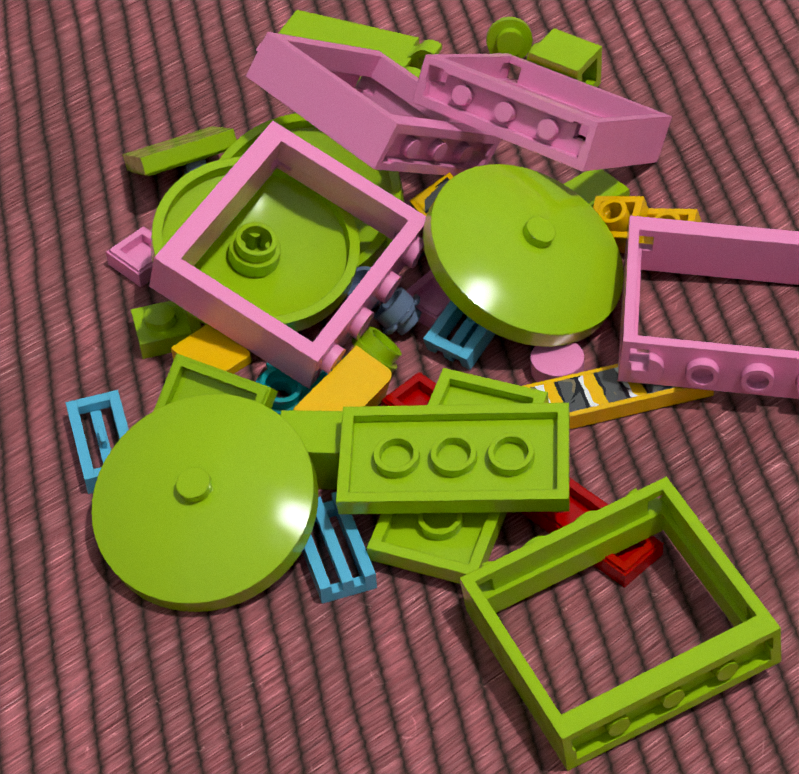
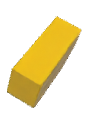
(352, 383)

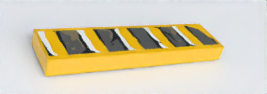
(599, 397)

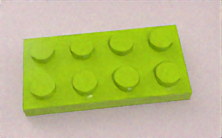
(454, 459)
(448, 542)

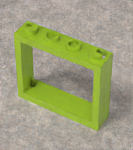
(659, 692)

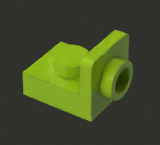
(161, 327)

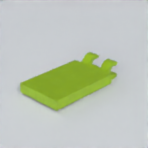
(397, 46)

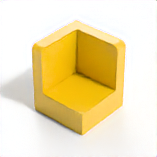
(213, 349)

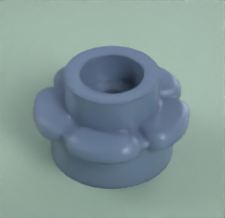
(399, 312)

